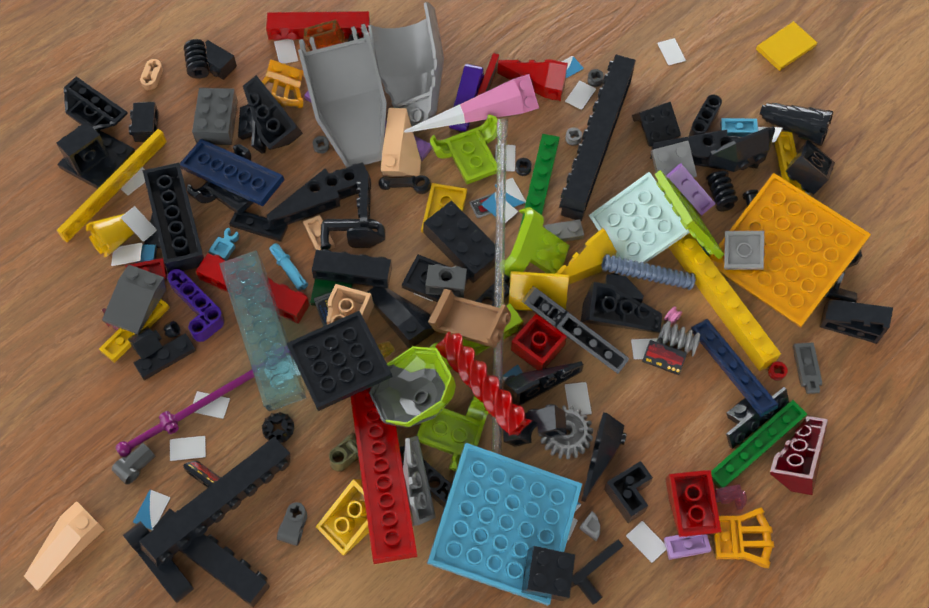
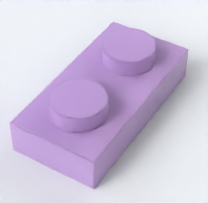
(686, 546)

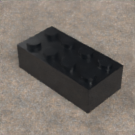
(461, 240)

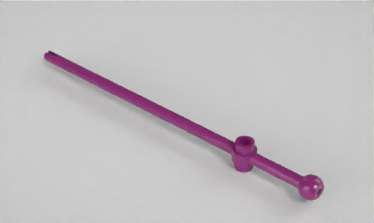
(169, 422)

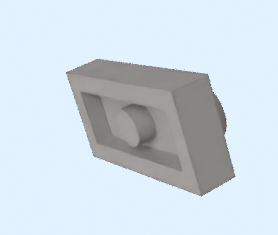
(567, 230)

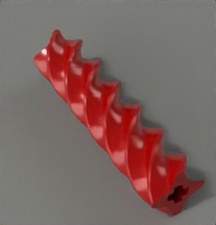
(484, 386)

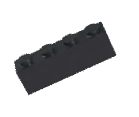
(352, 268)

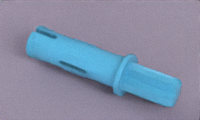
(292, 272)

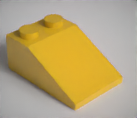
(347, 519)

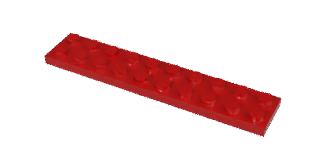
(382, 483)

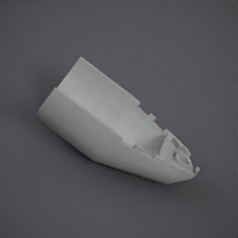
(411, 65)

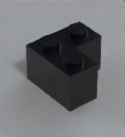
(625, 491)

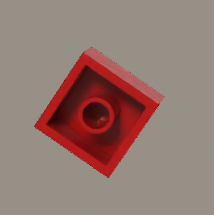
(538, 342)

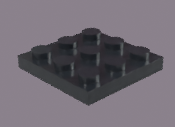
(96, 176)

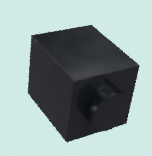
(146, 342)

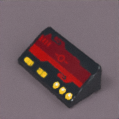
(664, 357)
(201, 473)

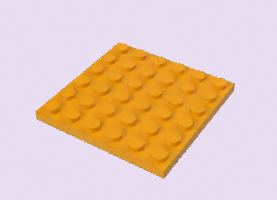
(803, 249)

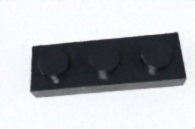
(165, 356)

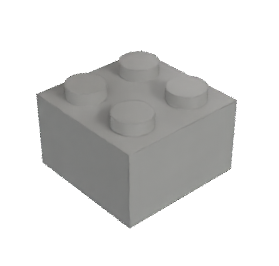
(671, 156)

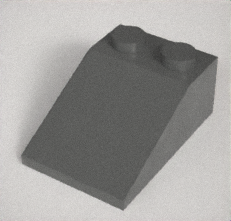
(134, 299)

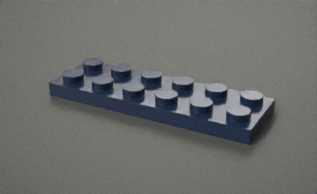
(232, 172)

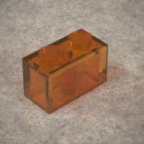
(324, 35)

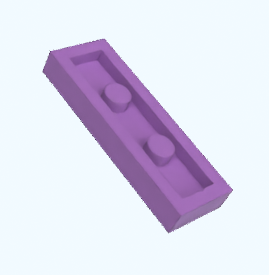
(691, 189)

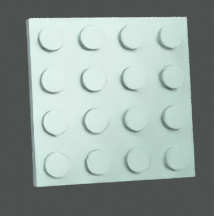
(639, 221)

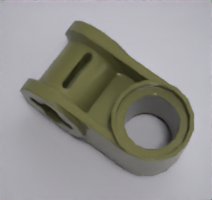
(347, 450)

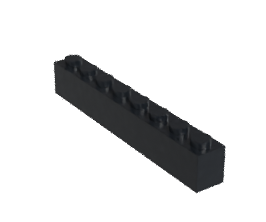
(215, 502)

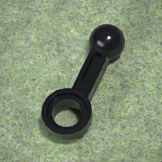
(386, 183)

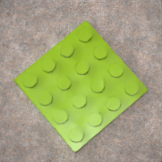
(689, 217)

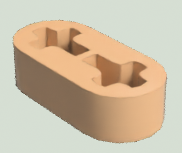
(155, 75)

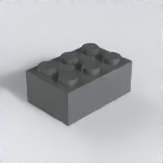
(215, 115)

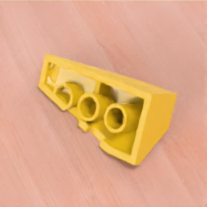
(590, 259)

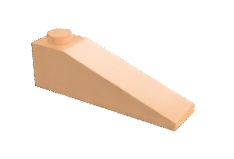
(346, 301)

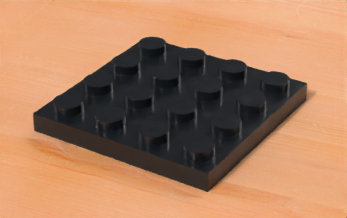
(339, 360)

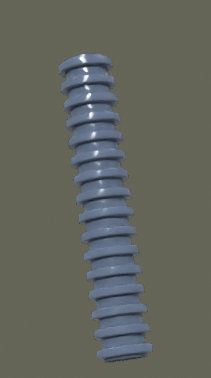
(648, 272)

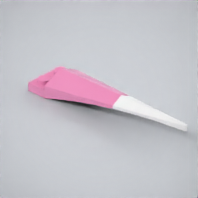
(504, 100)

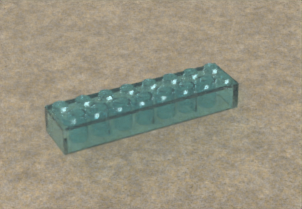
(262, 331)

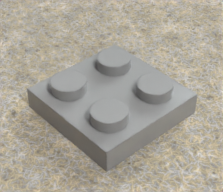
(744, 250)

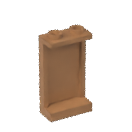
(470, 318)

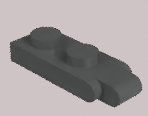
(807, 367)

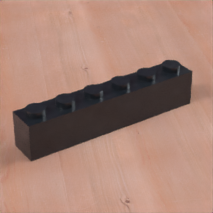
(224, 567)

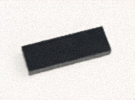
(257, 225)

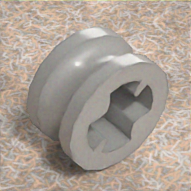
(571, 132)

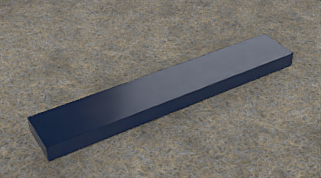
(735, 368)

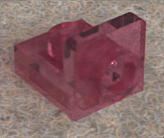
(727, 494)

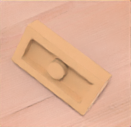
(313, 228)

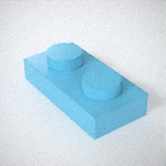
(739, 126)

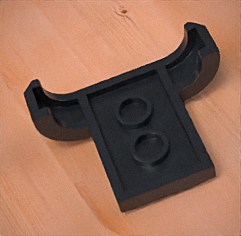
(210, 191)

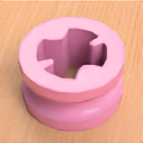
(673, 315)

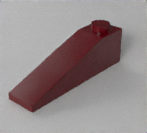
(800, 458)

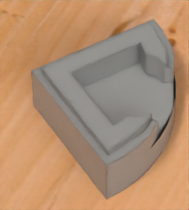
(591, 526)

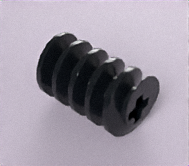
(196, 59)
(722, 190)

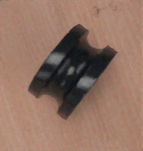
(524, 162)

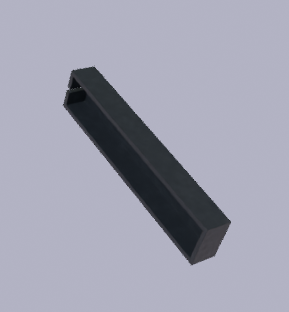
(596, 138)

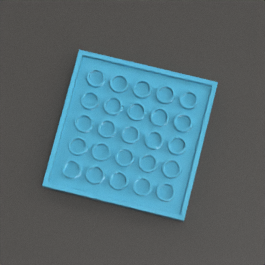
(499, 513)

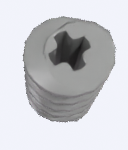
(679, 337)

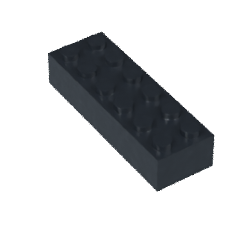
(173, 217)

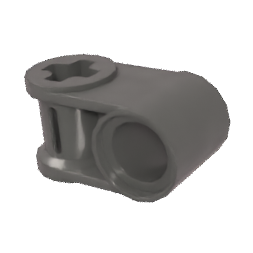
(291, 527)

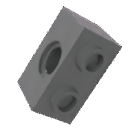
(436, 285)

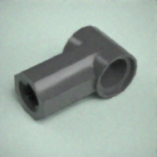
(129, 467)

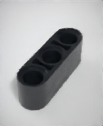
(706, 115)

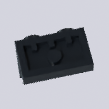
(658, 123)

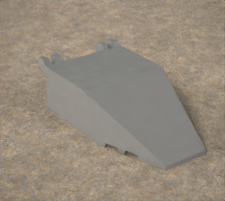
(347, 97)

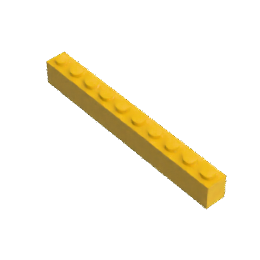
(725, 302)

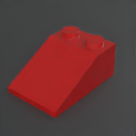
(693, 503)

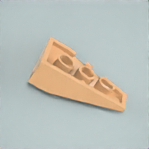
(400, 149)
(66, 540)

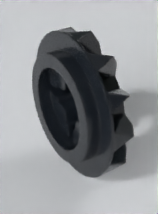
(287, 425)

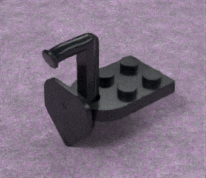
(359, 231)

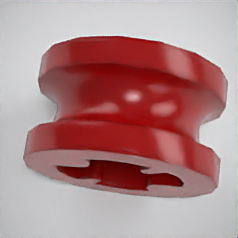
(779, 376)

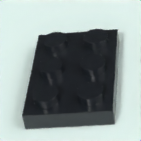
(416, 277)

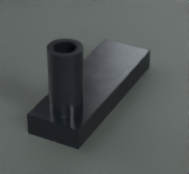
(580, 577)

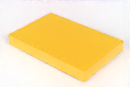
(786, 46)
(440, 196)
(552, 285)

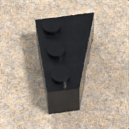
(857, 319)

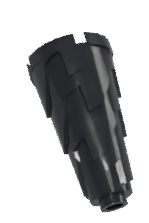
(805, 122)

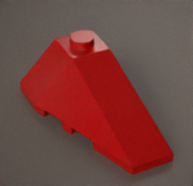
(546, 77)

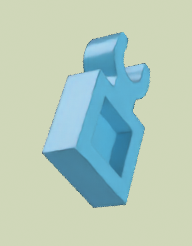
(224, 246)

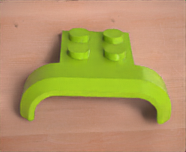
(470, 151)
(536, 246)
(452, 430)

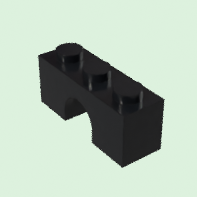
(550, 423)

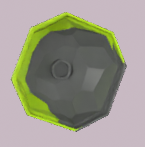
(417, 390)

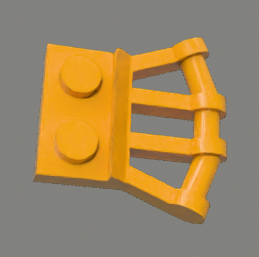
(286, 77)
(730, 542)

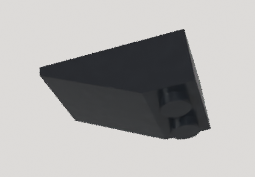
(810, 168)

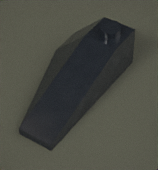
(271, 120)
(613, 308)
(402, 316)
(534, 383)
(606, 445)

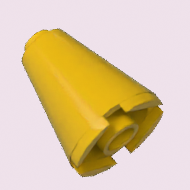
(109, 234)

